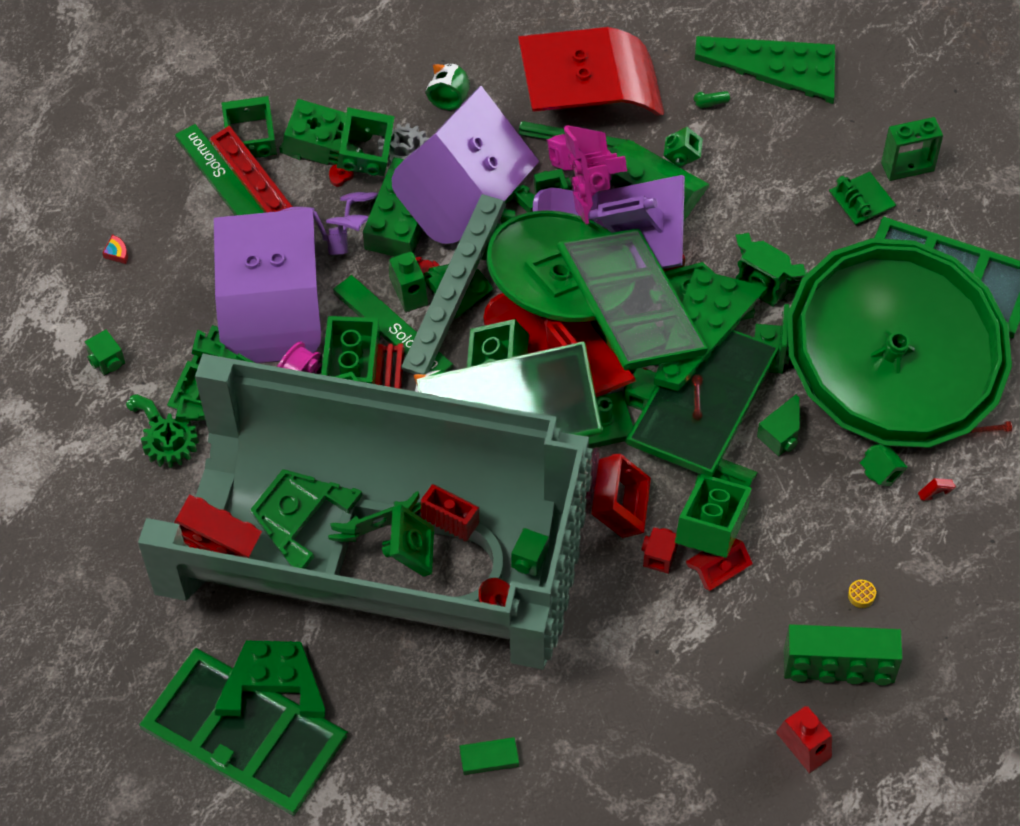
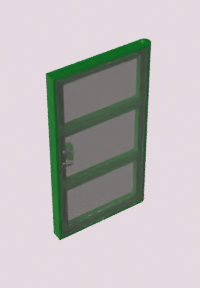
(632, 299)

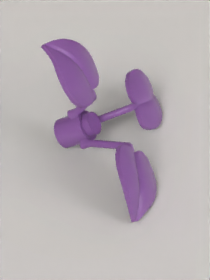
(338, 236)

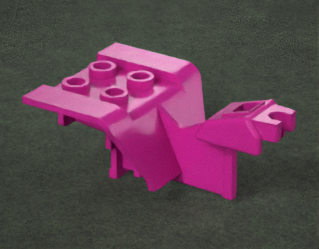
(590, 159)

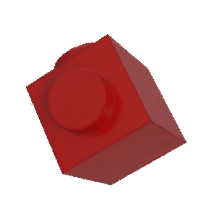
(659, 549)

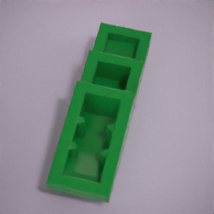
(187, 383)

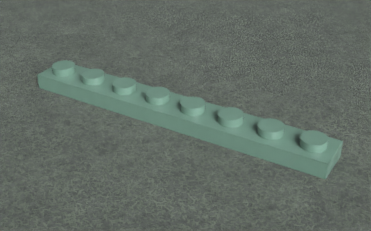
(453, 285)

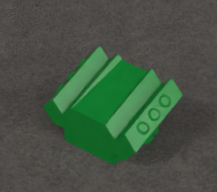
(769, 268)

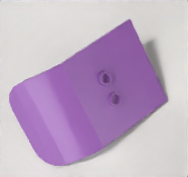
(464, 158)
(650, 206)
(266, 283)

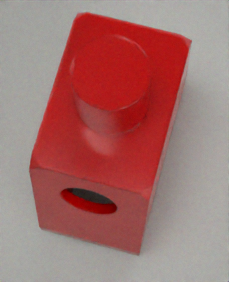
(804, 735)

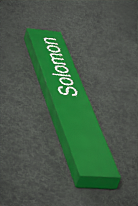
(217, 171)
(391, 326)

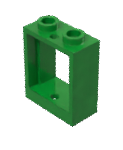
(257, 109)
(369, 123)
(923, 159)

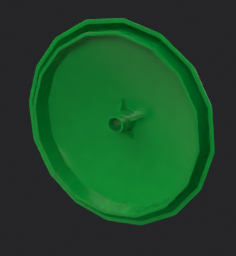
(899, 342)

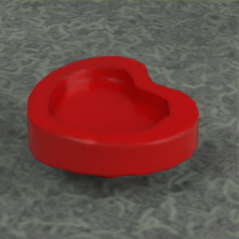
(338, 176)

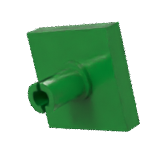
(614, 420)
(410, 541)

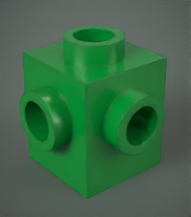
(683, 147)

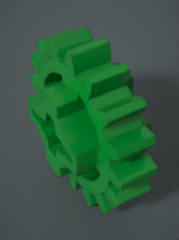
(169, 441)

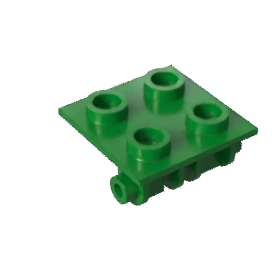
(861, 197)

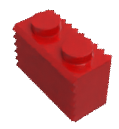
(449, 512)

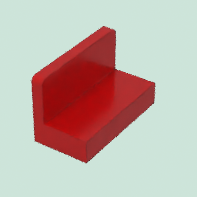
(717, 569)

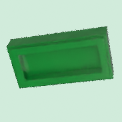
(489, 756)

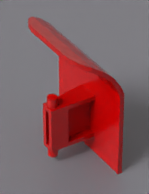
(588, 70)
(549, 334)

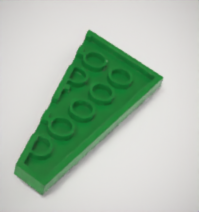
(779, 63)
(716, 309)

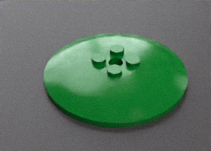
(526, 255)

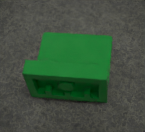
(777, 336)

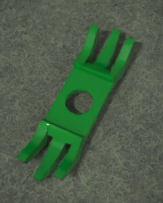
(357, 527)

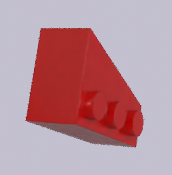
(215, 529)

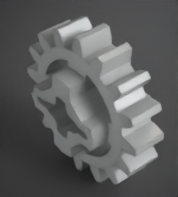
(403, 142)

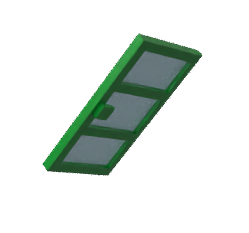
(993, 269)

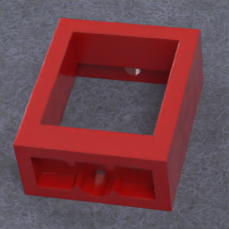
(631, 517)

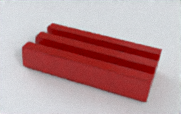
(390, 349)

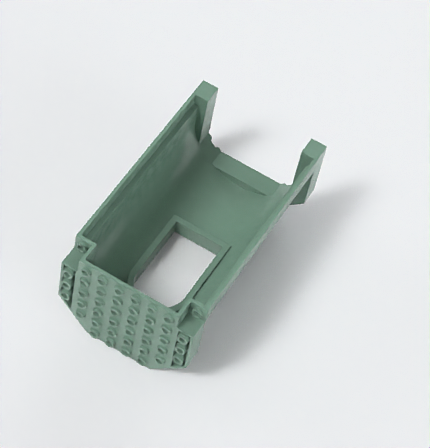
(388, 448)

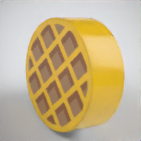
(861, 593)

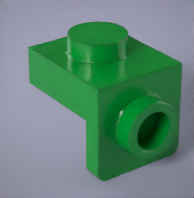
(551, 179)

